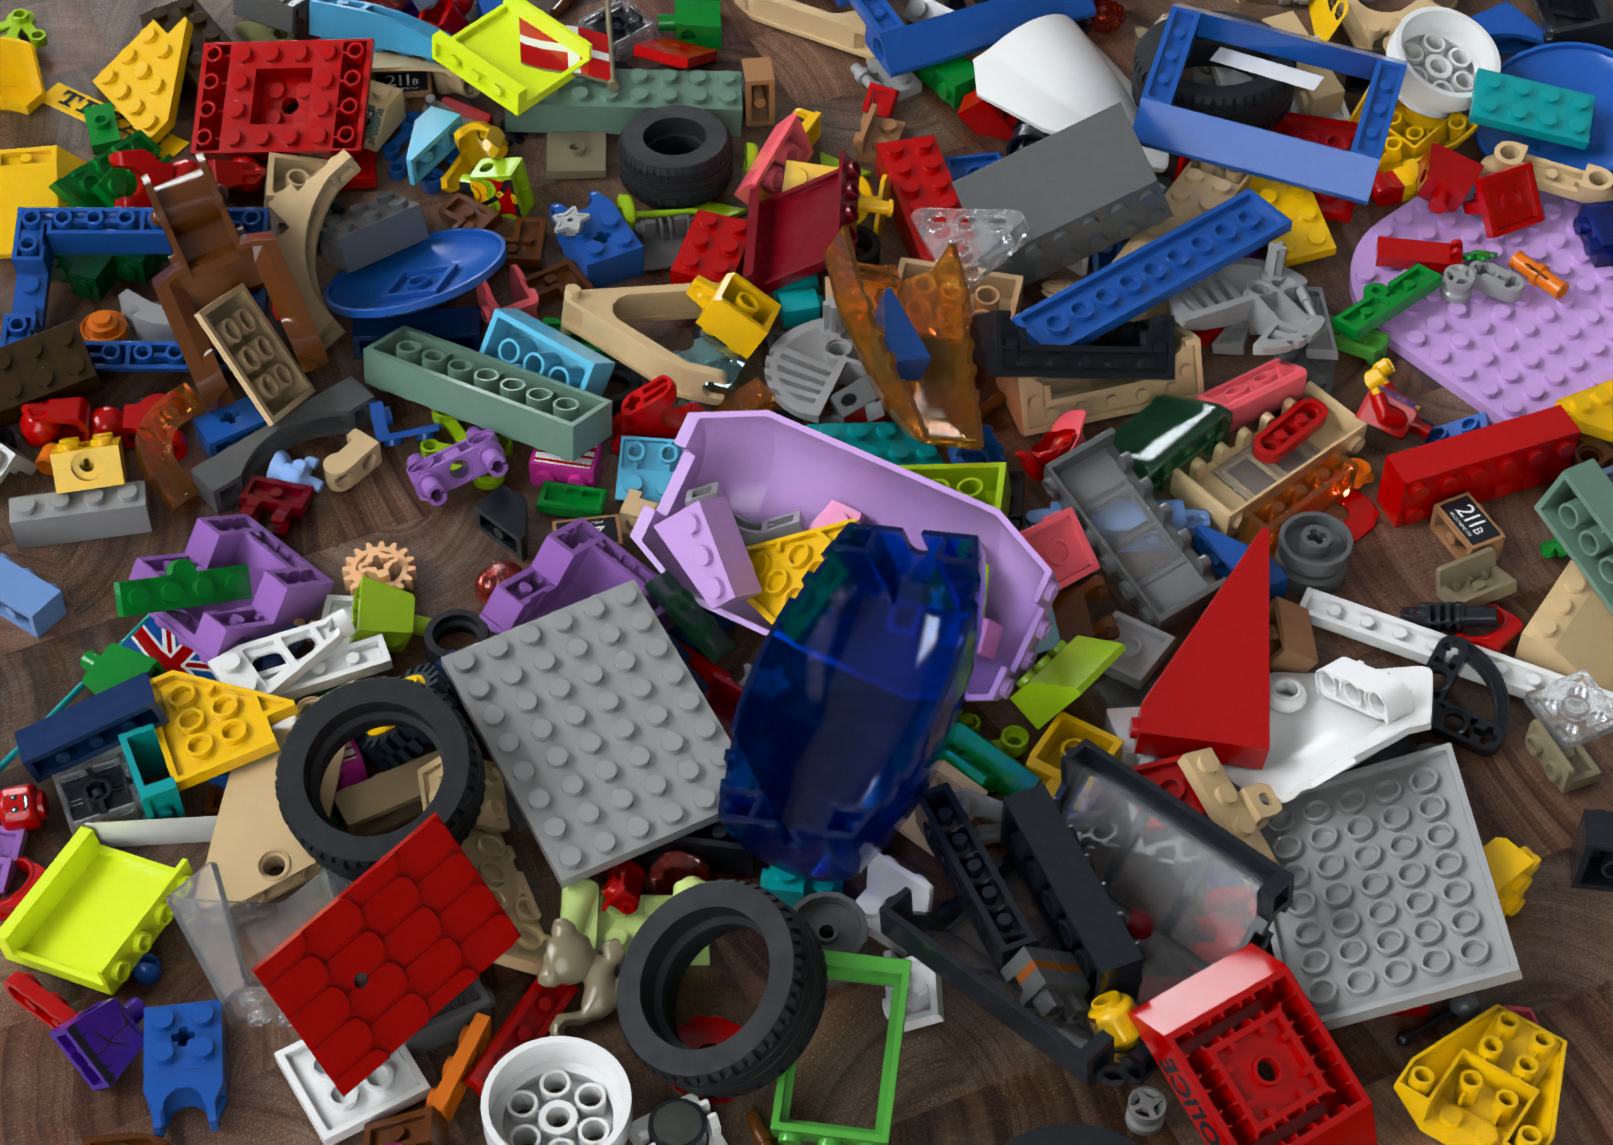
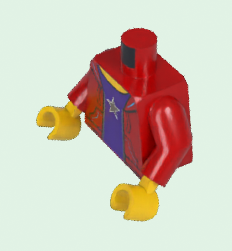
(1388, 408)

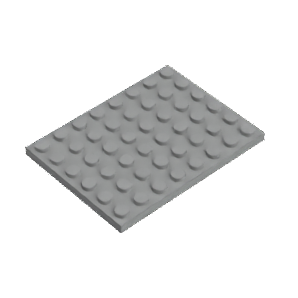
(595, 730)
(1388, 891)

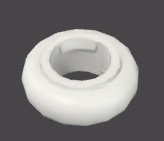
(1289, 686)

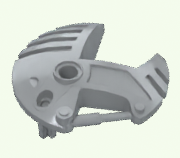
(1253, 293)
(811, 363)

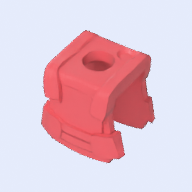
(523, 296)

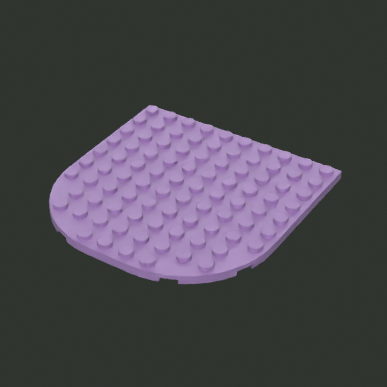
(1492, 350)

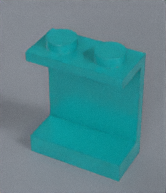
(144, 761)

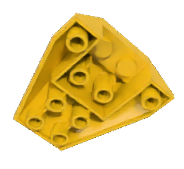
(1413, 133)
(25, 183)
(1487, 1083)

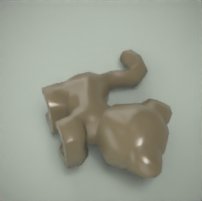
(572, 959)

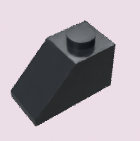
(505, 520)

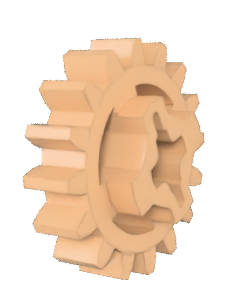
(382, 565)

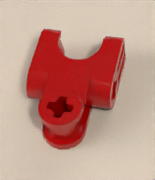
(648, 412)

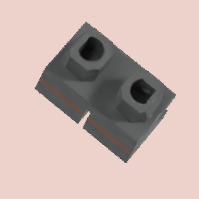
(1049, 983)

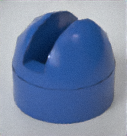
(147, 969)

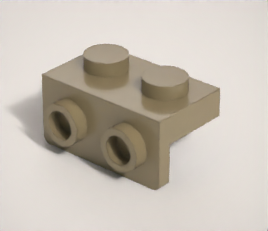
(1474, 579)
(1566, 769)

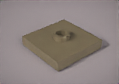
(576, 155)

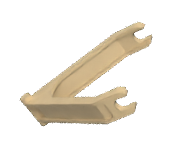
(1369, 27)
(837, 30)
(601, 319)

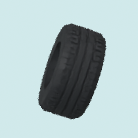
(675, 157)

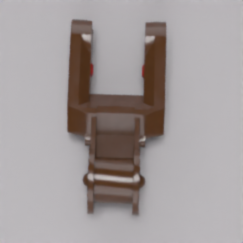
(210, 261)

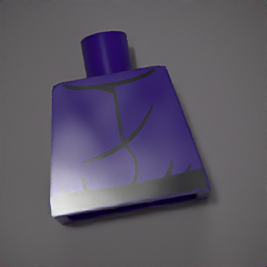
(102, 1040)

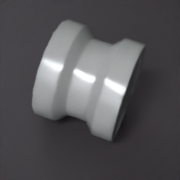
(1457, 283)
(1149, 1101)

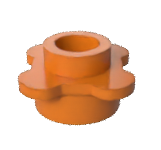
(1363, 473)

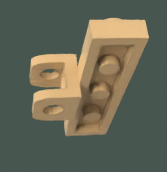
(1234, 811)

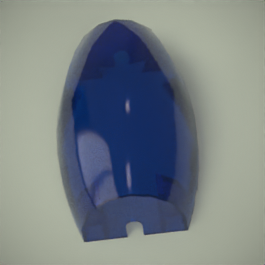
(854, 700)

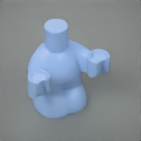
(295, 471)

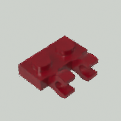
(275, 496)

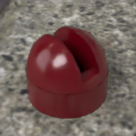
(1141, 924)

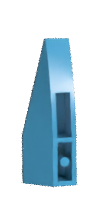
(361, 20)

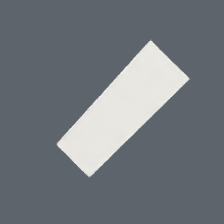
(1267, 68)

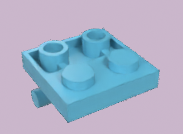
(646, 466)

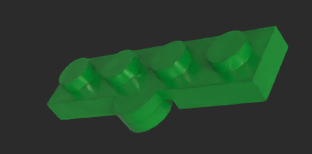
(1384, 302)
(182, 588)

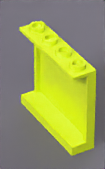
(490, 58)
(92, 913)

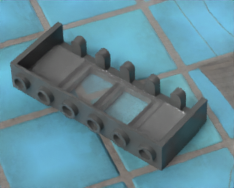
(1132, 532)

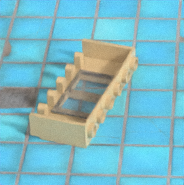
(1239, 480)

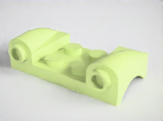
(583, 903)

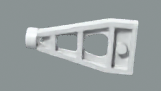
(236, 664)

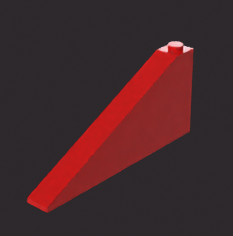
(1219, 677)

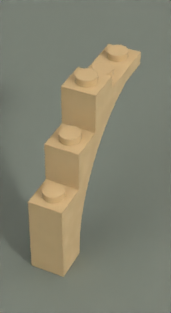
(304, 215)

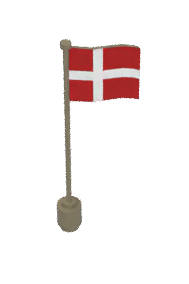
(547, 54)

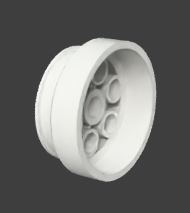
(1442, 59)
(549, 1063)

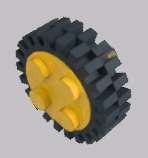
(393, 744)

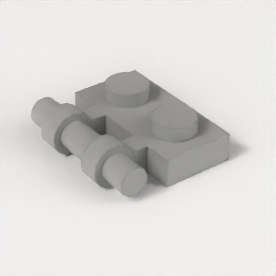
(907, 83)

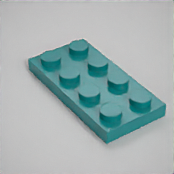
(1531, 109)
(882, 440)

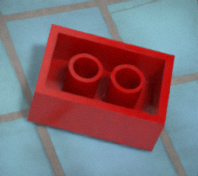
(710, 248)

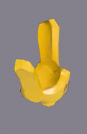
(475, 142)

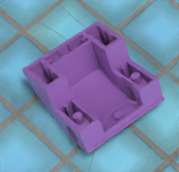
(566, 570)
(280, 580)

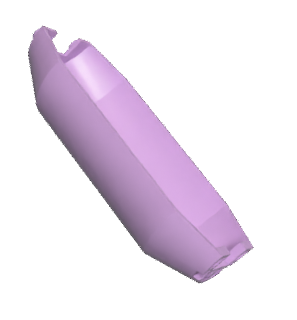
(784, 467)

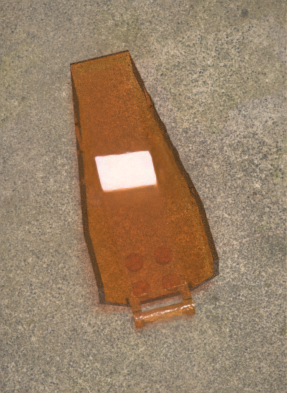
(944, 403)

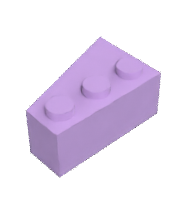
(711, 551)

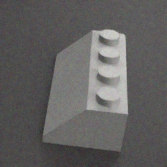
(80, 515)

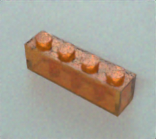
(1311, 489)

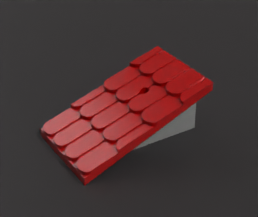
(387, 954)

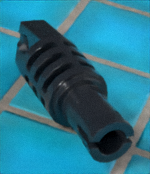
(1450, 615)

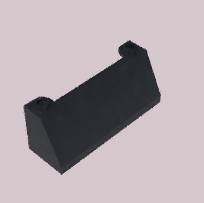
(1575, 21)
(1136, 352)

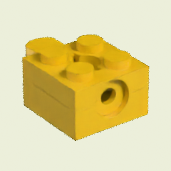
(88, 463)

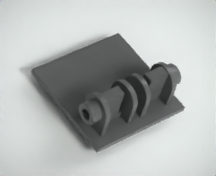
(662, 240)

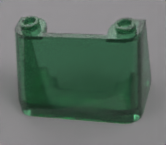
(1171, 434)

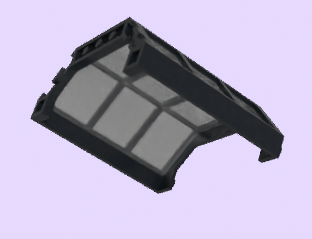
(1154, 855)

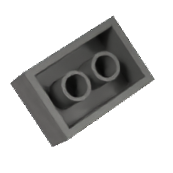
(372, 231)

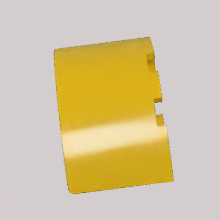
(20, 76)

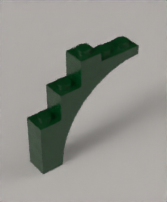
(95, 274)

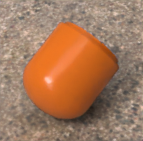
(43, 460)

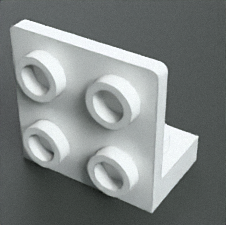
(884, 880)

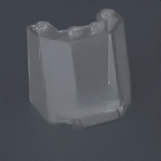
(238, 935)

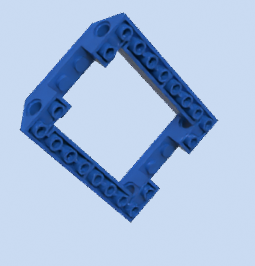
(952, 34)
(1258, 150)
(99, 230)

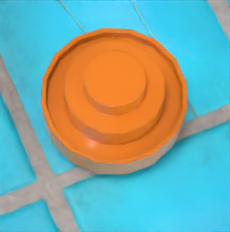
(104, 326)

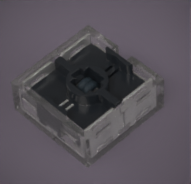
(628, 27)
(98, 793)

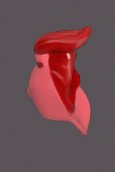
(1063, 437)

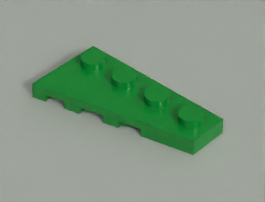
(77, 185)

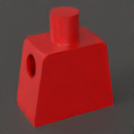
(1445, 178)

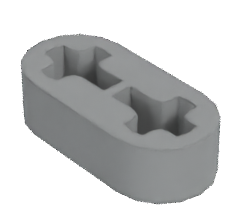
(1496, 281)

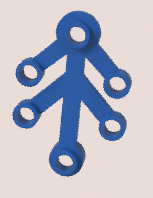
(397, 169)

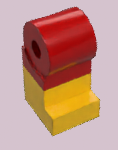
(1396, 185)

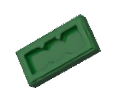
(102, 126)
(571, 500)

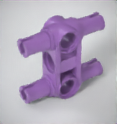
(433, 476)

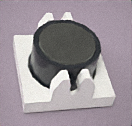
(678, 1123)

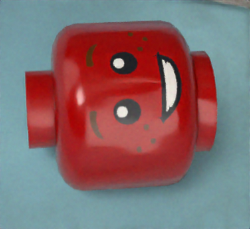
(23, 807)

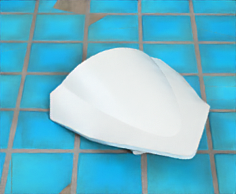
(1054, 78)
(1344, 721)

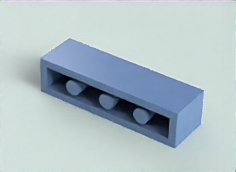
(28, 599)

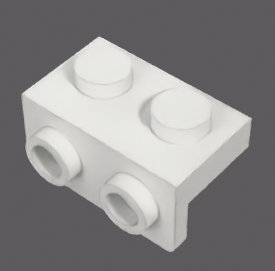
(924, 996)

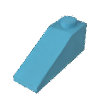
(431, 141)

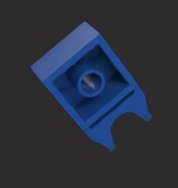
(606, 245)
(185, 1061)

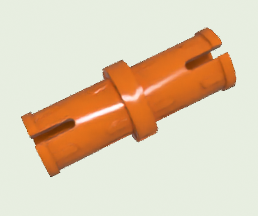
(1538, 274)

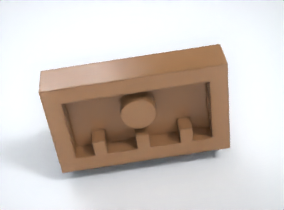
(875, 131)

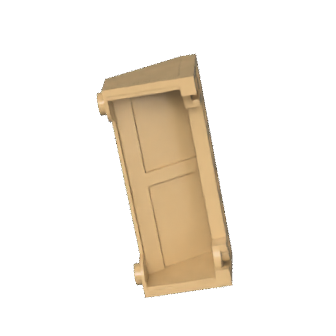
(1041, 401)

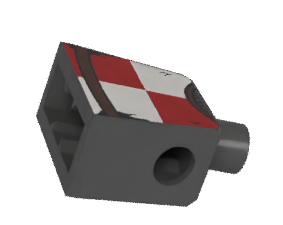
(856, 404)

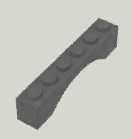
(327, 414)

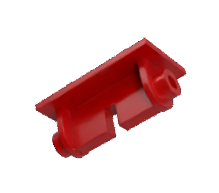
(623, 887)

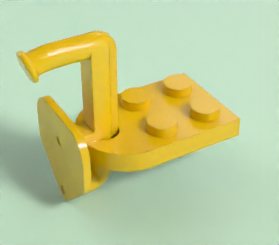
(801, 172)

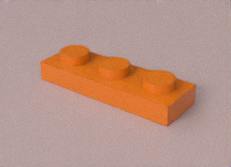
(471, 1043)

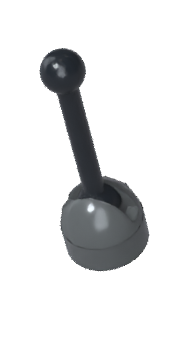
(1460, 1007)

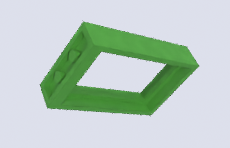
(865, 970)

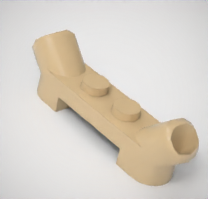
(1552, 177)

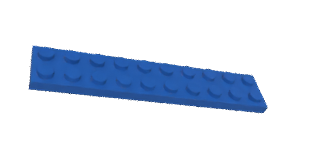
(1154, 272)

